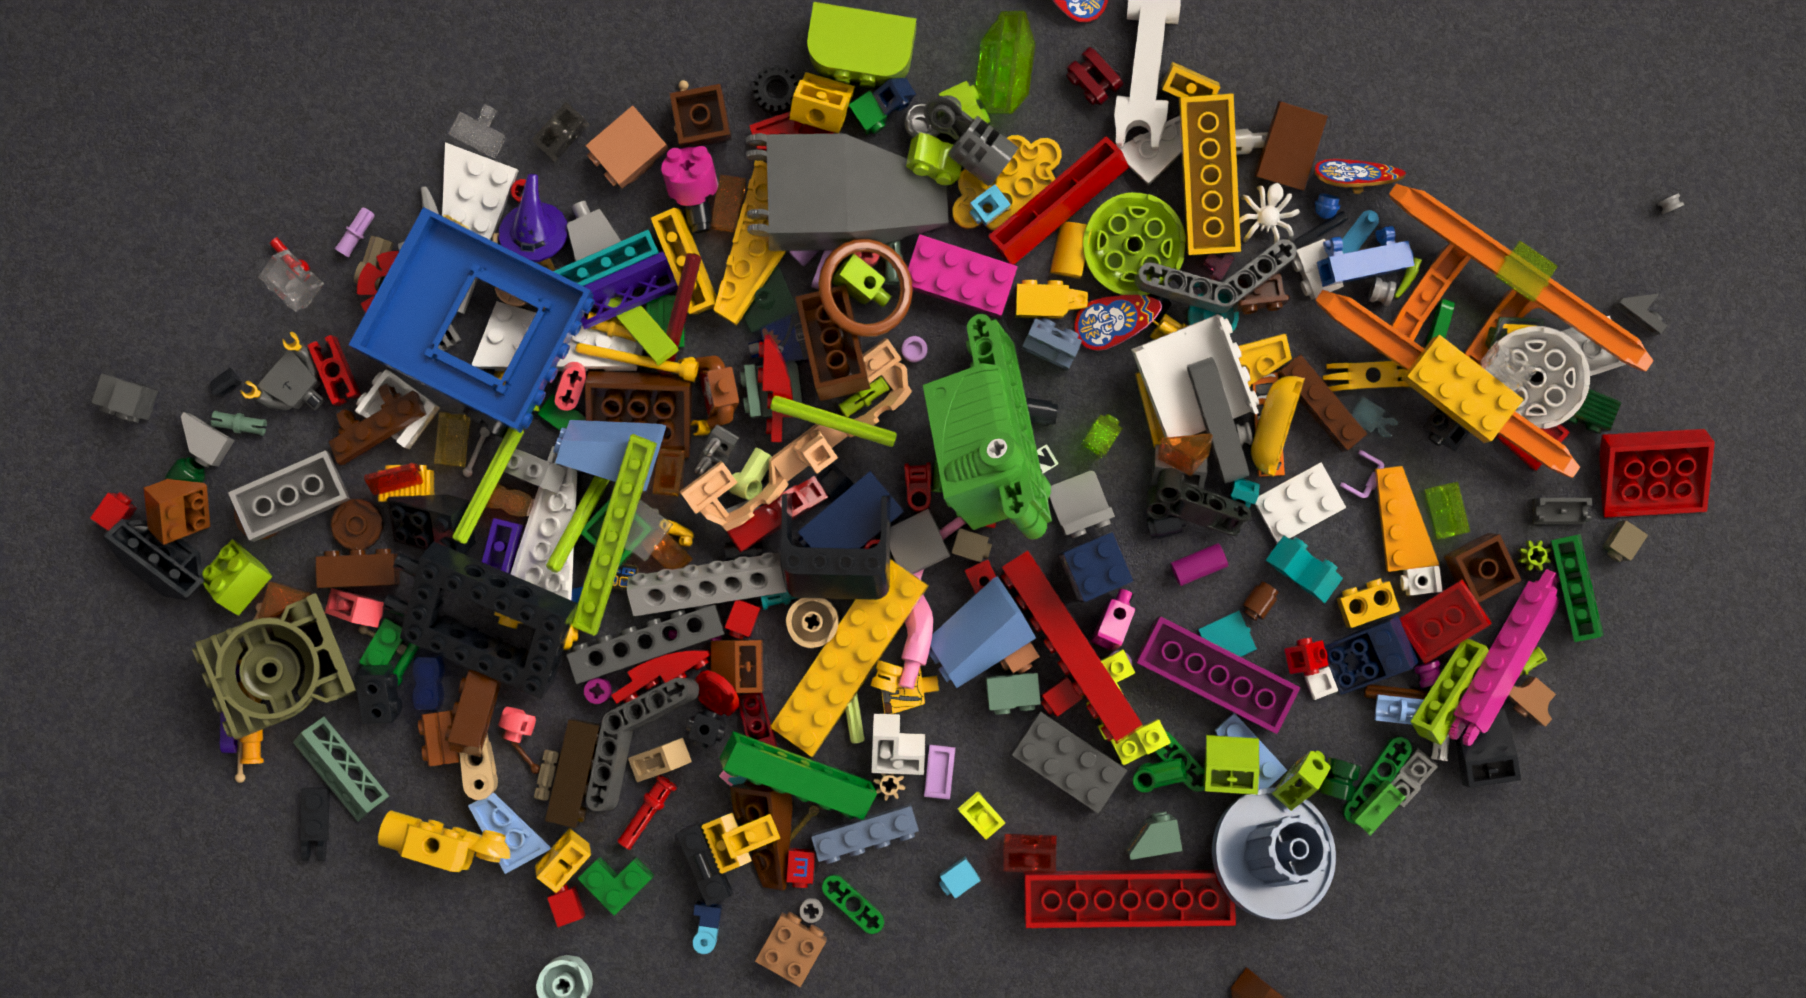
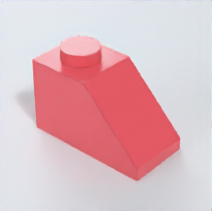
(354, 608)

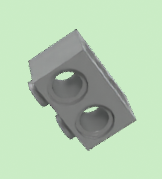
(536, 470)

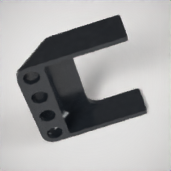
(836, 571)

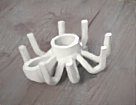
(1268, 215)

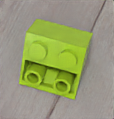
(235, 577)
(1231, 764)

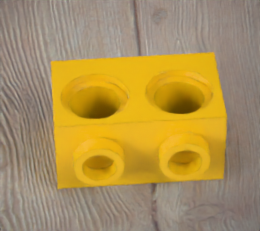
(1369, 609)
(562, 860)

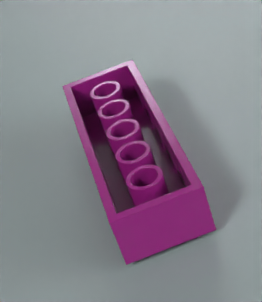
(1217, 674)

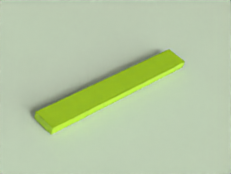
(614, 534)

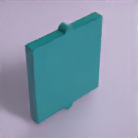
(1230, 634)

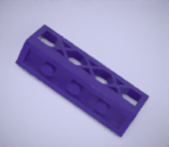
(622, 285)

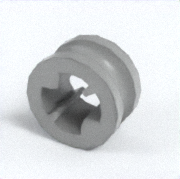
(1670, 203)
(1244, 434)
(816, 904)

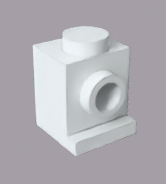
(1432, 577)

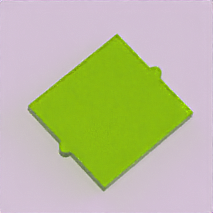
(1526, 271)

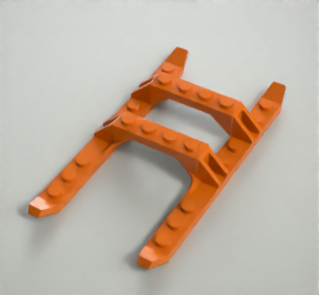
(1469, 242)

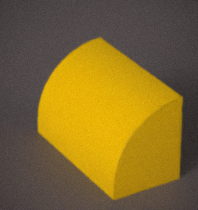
(1068, 253)

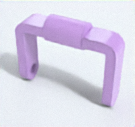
(1371, 483)

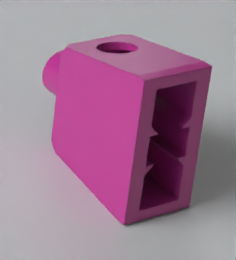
(1109, 630)

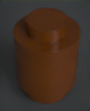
(1260, 601)

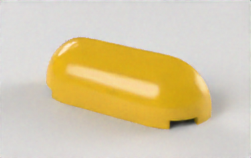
(1275, 423)

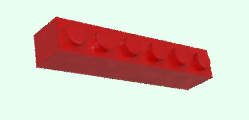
(1059, 201)

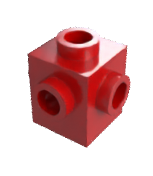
(1306, 656)

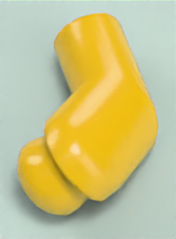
(684, 533)

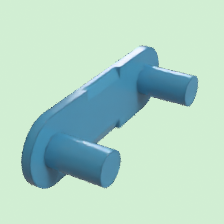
(1360, 231)

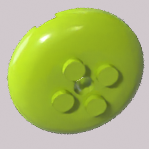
(1137, 217)

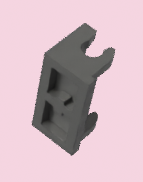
(1561, 510)

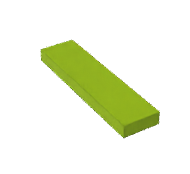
(646, 332)

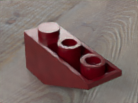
(756, 718)

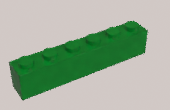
(797, 776)

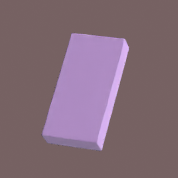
(939, 771)

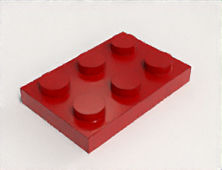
(1444, 621)

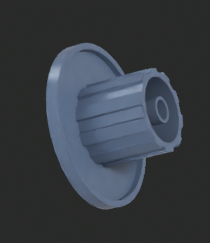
(1273, 857)

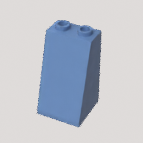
(601, 445)
(980, 634)

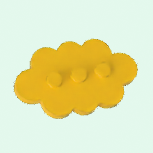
(1019, 181)

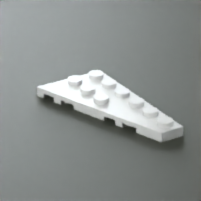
(475, 194)
(510, 324)

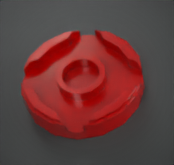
(717, 693)

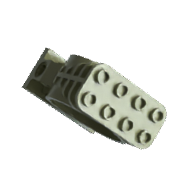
(222, 652)

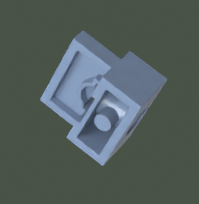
(1044, 334)

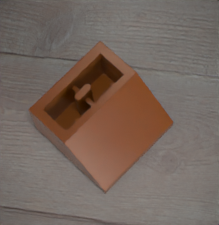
(176, 509)
(739, 663)

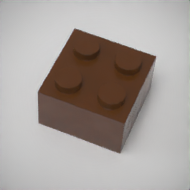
(700, 116)
(1483, 566)

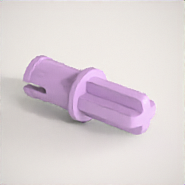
(355, 232)

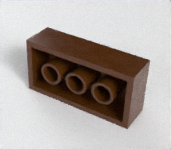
(832, 352)

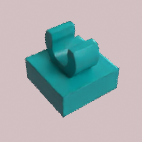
(1245, 490)

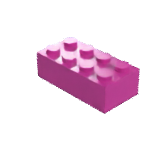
(961, 276)

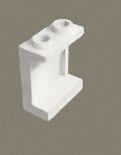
(371, 403)

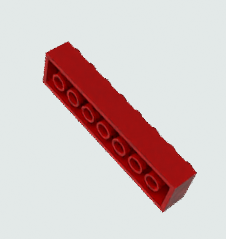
(1126, 899)

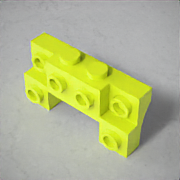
(1144, 740)

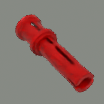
(652, 802)

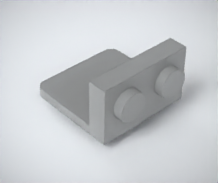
(1080, 504)

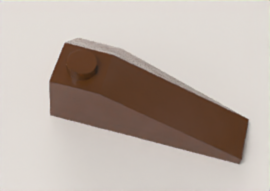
(757, 801)

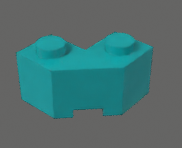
(1298, 564)

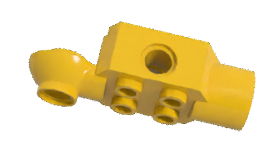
(437, 845)

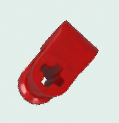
(918, 484)

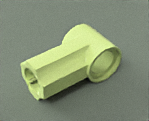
(750, 477)

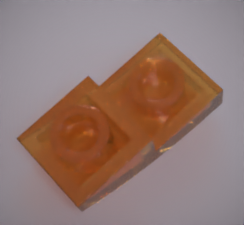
(728, 203)

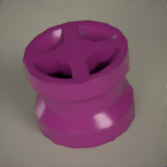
(1428, 673)
(602, 690)

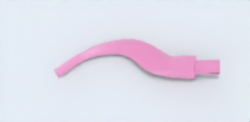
(920, 626)

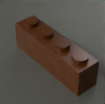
(1324, 405)

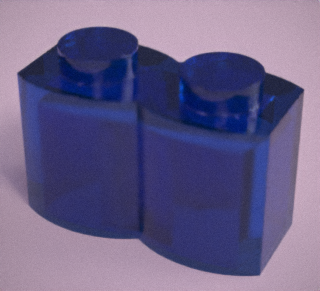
(428, 691)

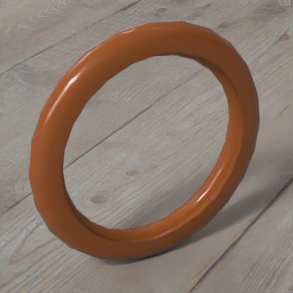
(831, 308)

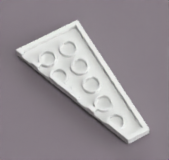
(543, 530)

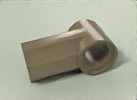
(375, 247)

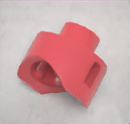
(516, 723)

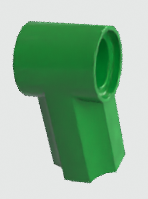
(1161, 773)

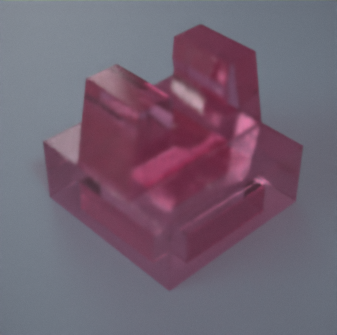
(1218, 265)

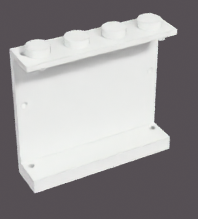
(1168, 383)

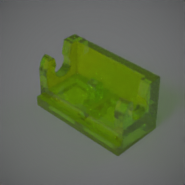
(1447, 510)

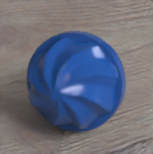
(1327, 205)

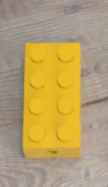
(1462, 389)

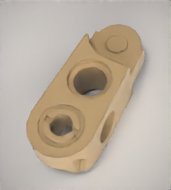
(485, 771)

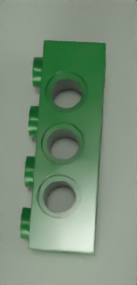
(1577, 588)

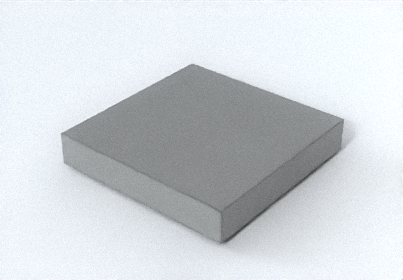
(917, 542)

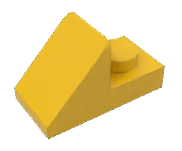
(750, 836)

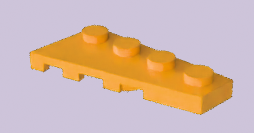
(1402, 527)

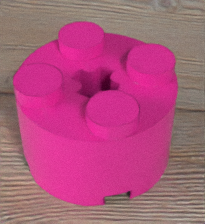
(689, 175)

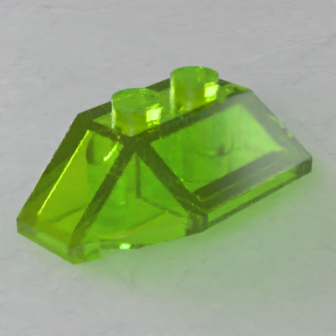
(1005, 63)

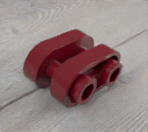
(1094, 91)

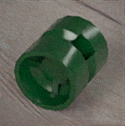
(1340, 779)

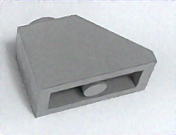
(205, 441)

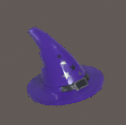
(534, 227)

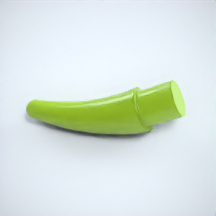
(1409, 276)

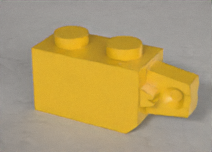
(1047, 300)

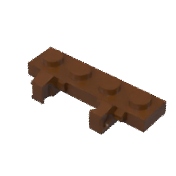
(360, 436)

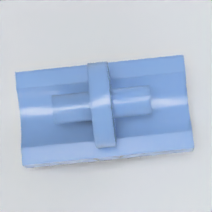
(1396, 708)

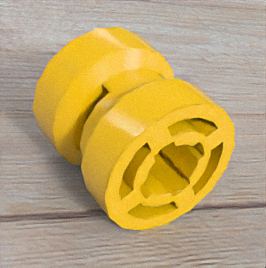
(888, 670)

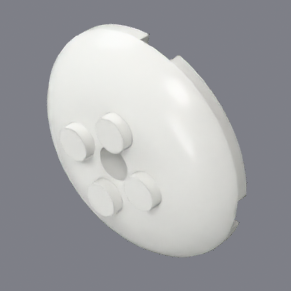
(1564, 374)

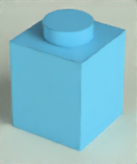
(958, 878)

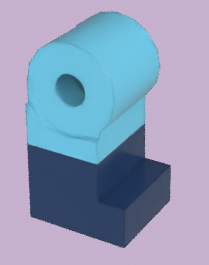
(707, 934)

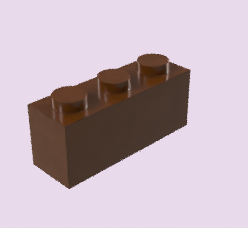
(356, 569)
(472, 713)

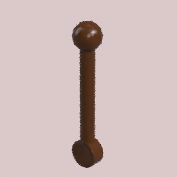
(535, 768)

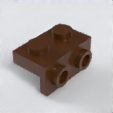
(1268, 296)

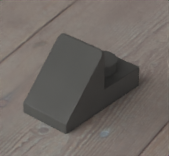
(1636, 310)

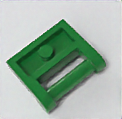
(384, 647)

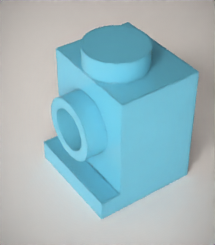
(993, 197)

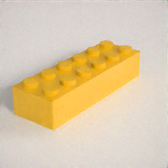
(1210, 173)

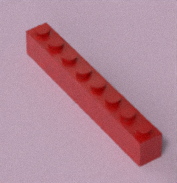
(1072, 648)

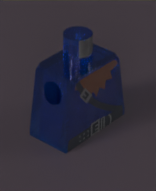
(788, 336)

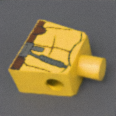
(908, 698)

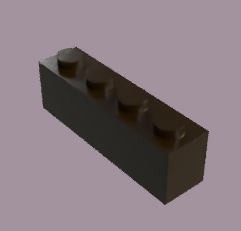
(573, 773)

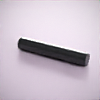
(1320, 230)

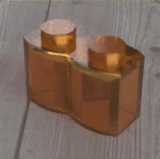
(511, 501)

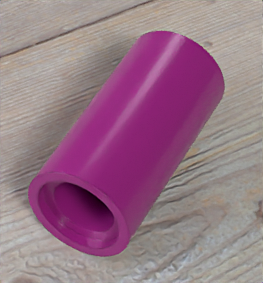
(1199, 564)

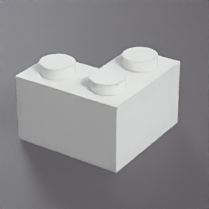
(896, 751)

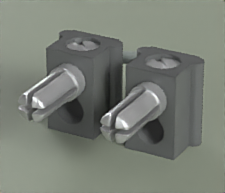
(718, 449)

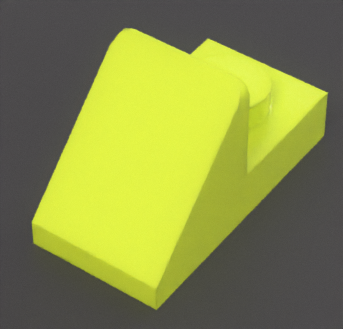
(981, 815)

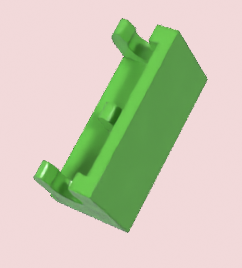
(1378, 807)

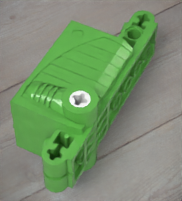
(987, 437)

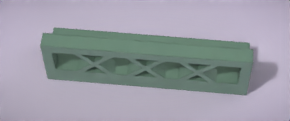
(333, 773)

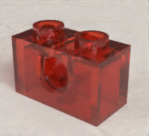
(1030, 853)

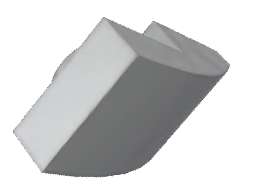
(1413, 774)

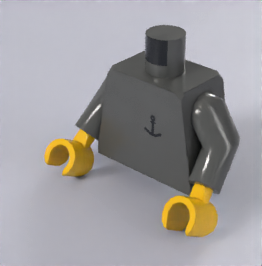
(289, 381)

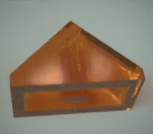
(1185, 452)
(669, 472)
(278, 597)

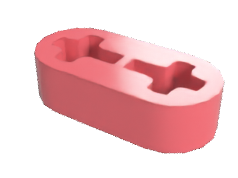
(575, 387)

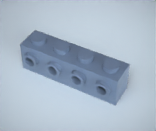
(859, 834)

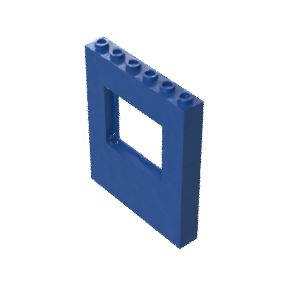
(424, 296)

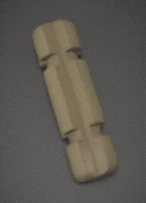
(546, 775)

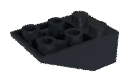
(427, 519)
(1491, 757)

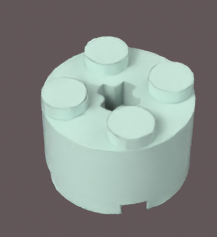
(570, 969)

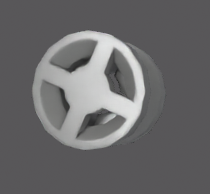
(1382, 291)

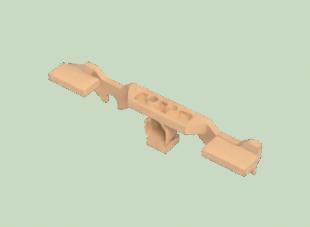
(809, 449)

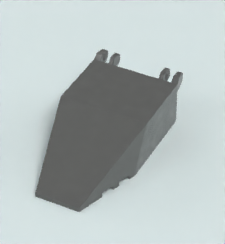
(840, 191)

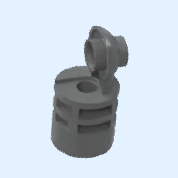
(978, 144)

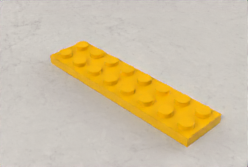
(847, 662)

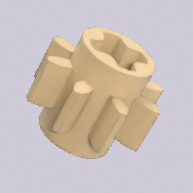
(894, 789)

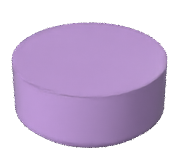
(914, 349)

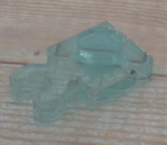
(1370, 416)

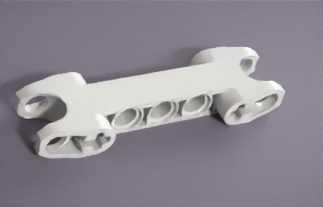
(1141, 106)

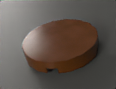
(357, 524)

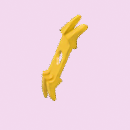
(1357, 375)

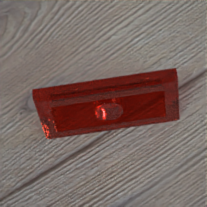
(394, 478)

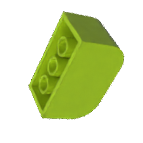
(860, 44)

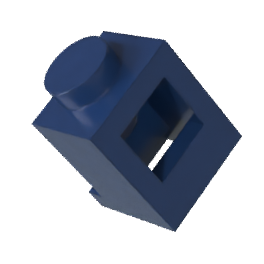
(894, 95)

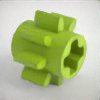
(1539, 560)

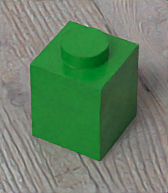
(868, 113)

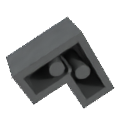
(124, 397)

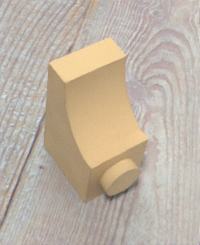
(660, 760)

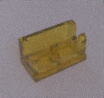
(452, 439)

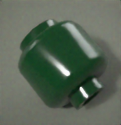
(186, 470)

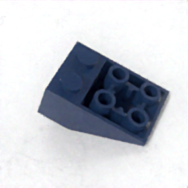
(1370, 655)

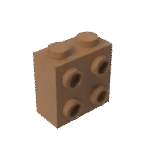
(791, 948)

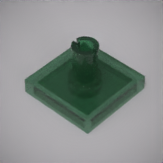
(770, 302)

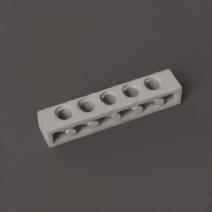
(697, 593)

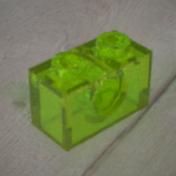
(1102, 434)

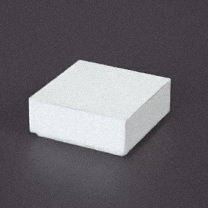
(1321, 683)

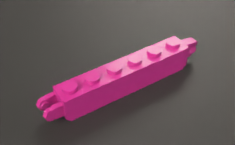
(1506, 658)

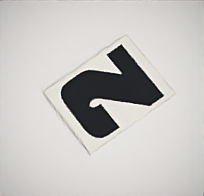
(1046, 459)

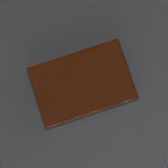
(1291, 145)

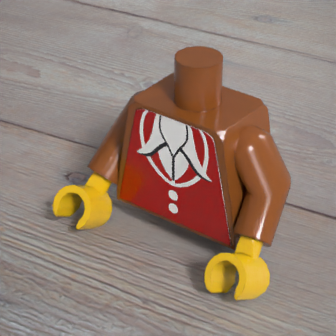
(718, 392)

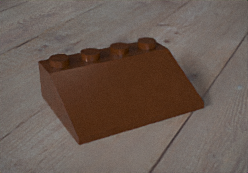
(643, 399)

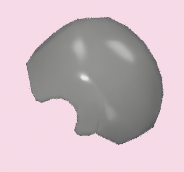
(916, 122)

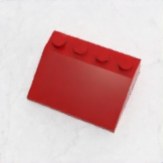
(1655, 472)

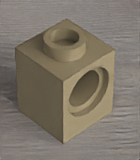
(1624, 541)
(971, 545)

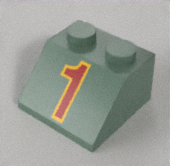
(1155, 837)

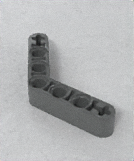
(1212, 288)
(622, 737)

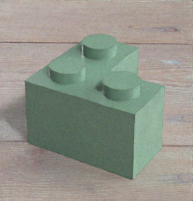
(1012, 691)

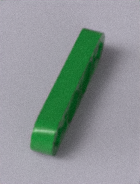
(1372, 775)

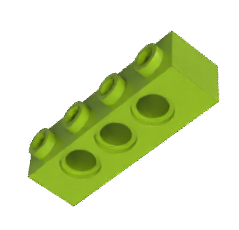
(1437, 710)

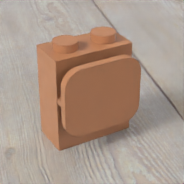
(626, 148)

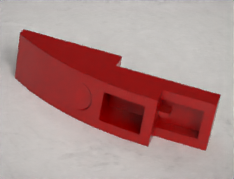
(774, 378)
(768, 517)
(666, 666)

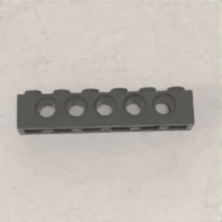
(585, 670)

